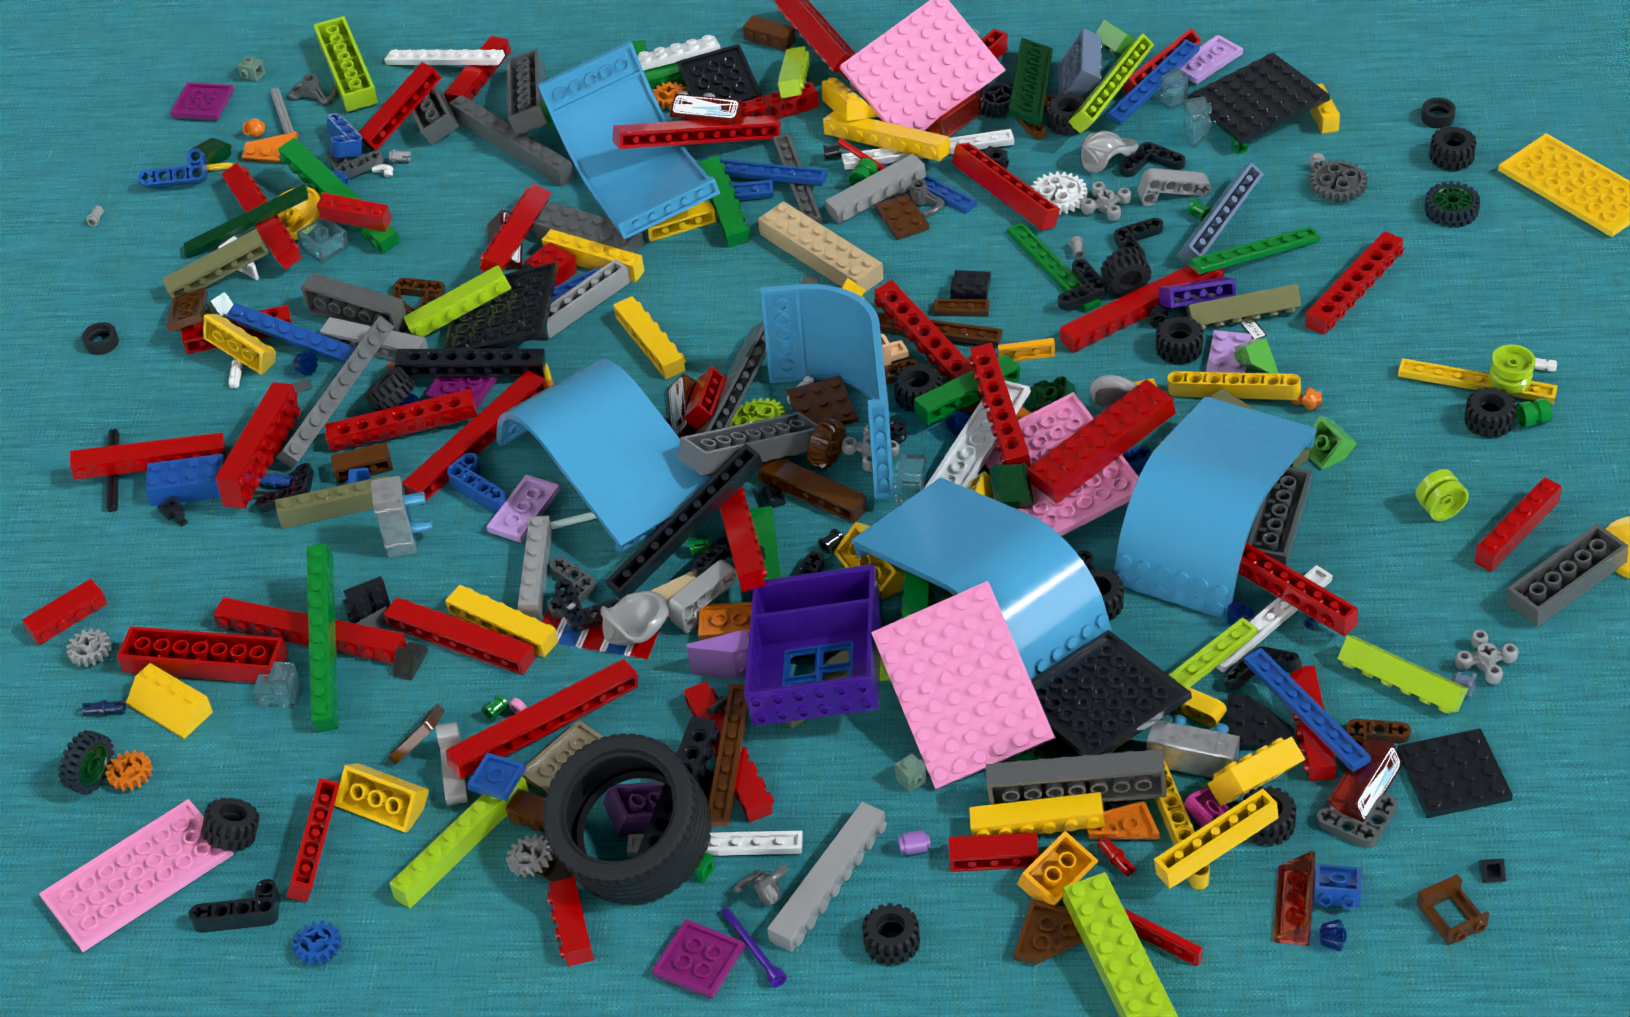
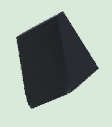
(771, 497)
(1492, 870)

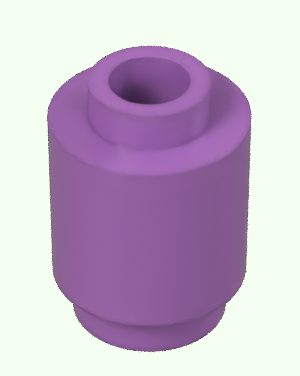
(914, 842)

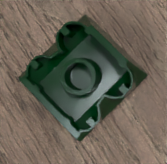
(215, 151)
(1049, 392)
(1011, 485)

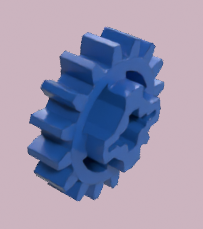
(317, 943)

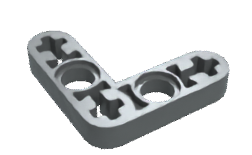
(352, 167)
(583, 584)
(1365, 828)

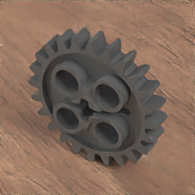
(1349, 185)

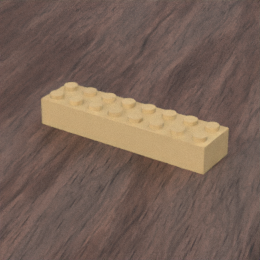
(819, 247)

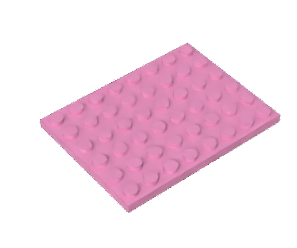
(922, 66)
(1097, 496)
(962, 685)

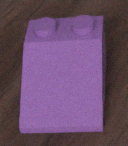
(720, 656)
(632, 805)

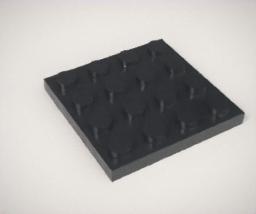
(720, 73)
(1454, 773)

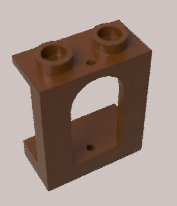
(1443, 891)

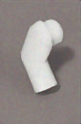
(383, 168)

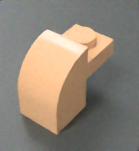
(893, 351)

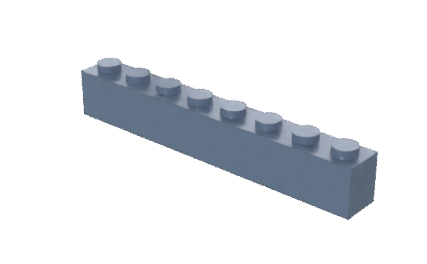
(1220, 213)

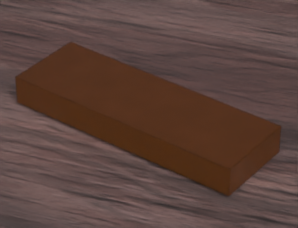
(961, 307)

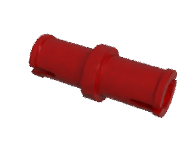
(1116, 856)

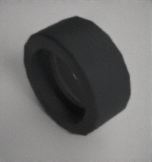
(1438, 121)
(104, 346)

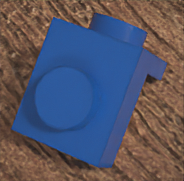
(357, 475)

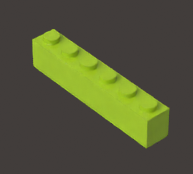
(794, 72)
(457, 302)
(1403, 674)

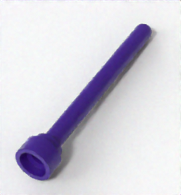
(775, 975)

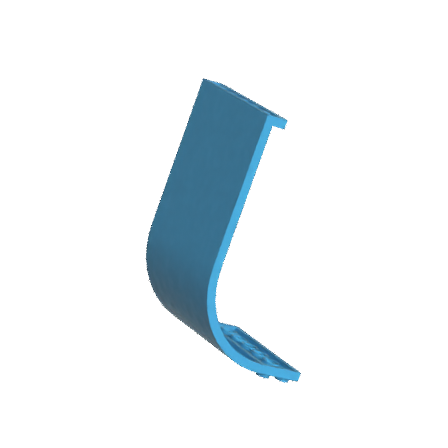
(629, 184)
(827, 335)
(609, 449)
(1200, 502)
(971, 539)

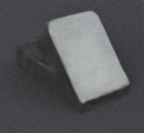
(409, 660)

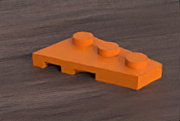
(266, 149)
(1126, 823)

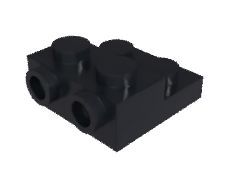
(970, 284)
(365, 599)

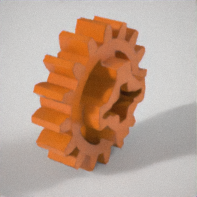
(665, 94)
(129, 770)

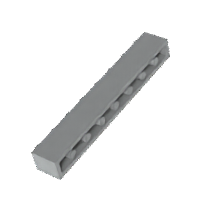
(827, 877)

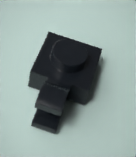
(173, 509)

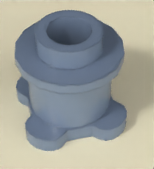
(1466, 681)

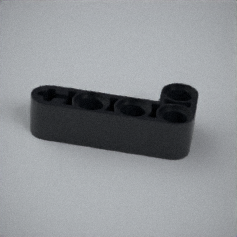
(240, 913)

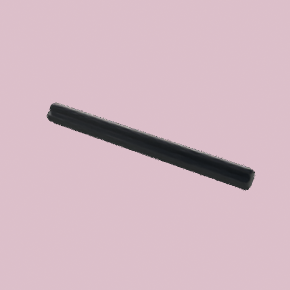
(112, 480)

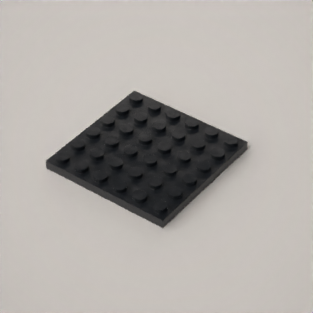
(1260, 97)
(510, 317)
(1105, 695)

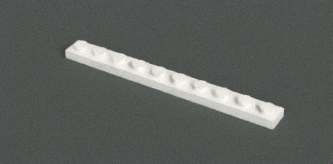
(980, 141)

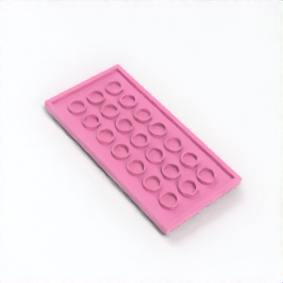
(133, 876)

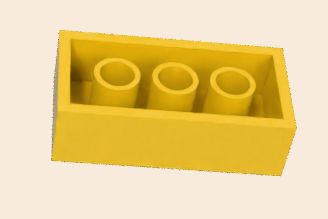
(1255, 770)

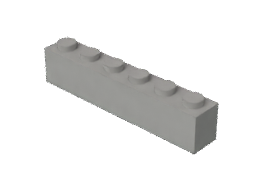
(875, 188)
(586, 296)
(352, 333)
(535, 566)

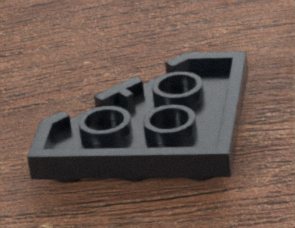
(1254, 723)

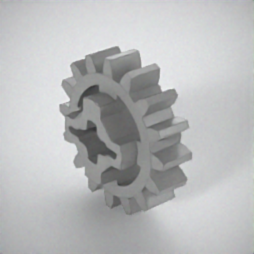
(88, 647)
(529, 856)

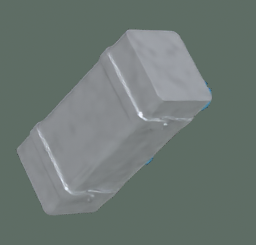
(394, 516)
(1193, 748)

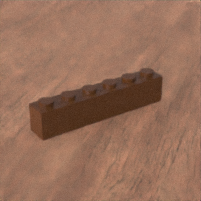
(814, 489)

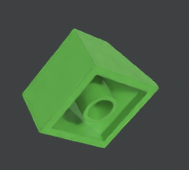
(1114, 38)
(1256, 356)
(1330, 443)

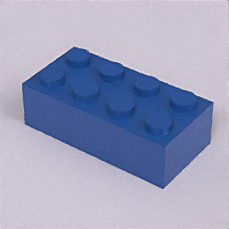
(183, 479)

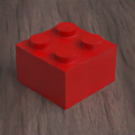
(552, 253)

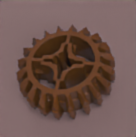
(826, 443)

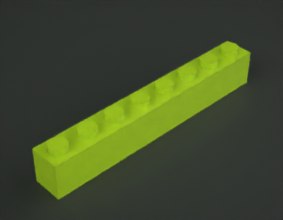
(450, 847)

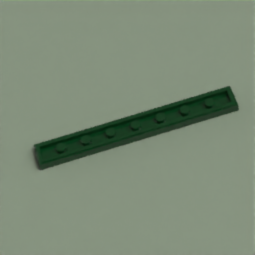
(246, 221)

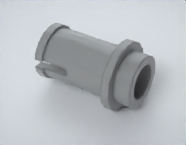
(399, 156)
(94, 218)
(1077, 246)

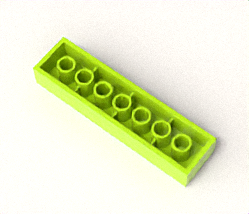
(345, 64)
(1116, 949)

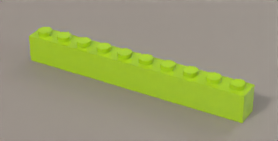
(1111, 83)

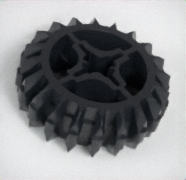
(995, 100)

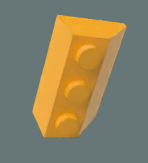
(1056, 867)

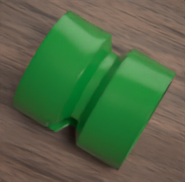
(862, 170)
(1536, 412)

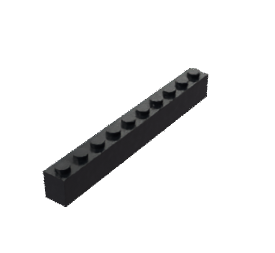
(685, 522)

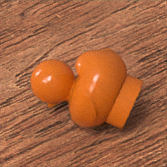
(254, 128)
(1310, 399)

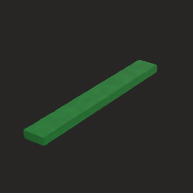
(1254, 250)
(1048, 261)

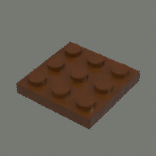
(823, 400)

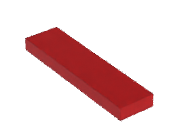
(1165, 939)

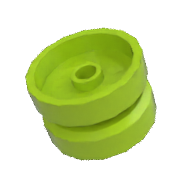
(1512, 368)
(1442, 495)

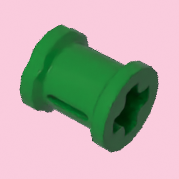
(1242, 148)
(1198, 209)
(698, 546)
(497, 706)

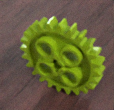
(757, 411)

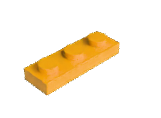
(1028, 350)

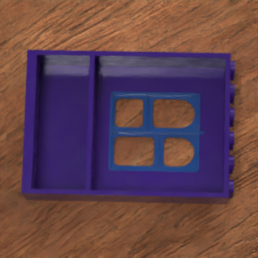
(813, 617)

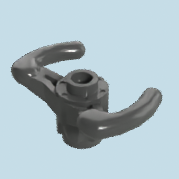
(310, 88)
(921, 195)
(763, 884)

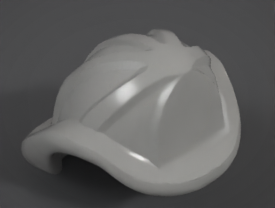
(1101, 147)
(1109, 389)
(634, 618)

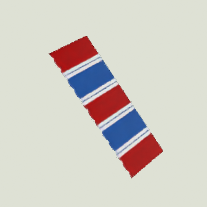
(594, 638)

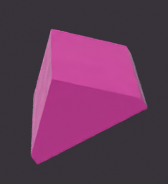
(1204, 807)

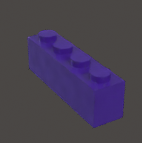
(1197, 291)

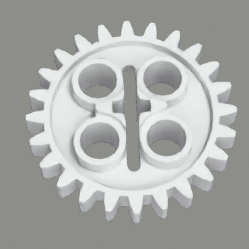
(1062, 190)

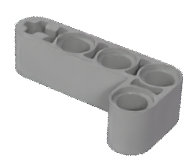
(1171, 181)
(698, 593)
(455, 789)

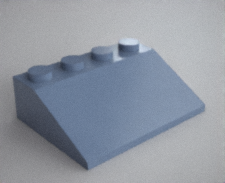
(1081, 65)

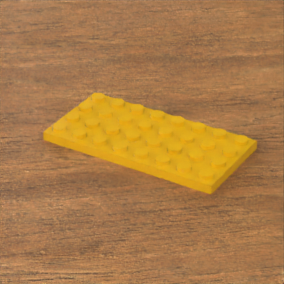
(1572, 183)

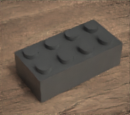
(435, 116)

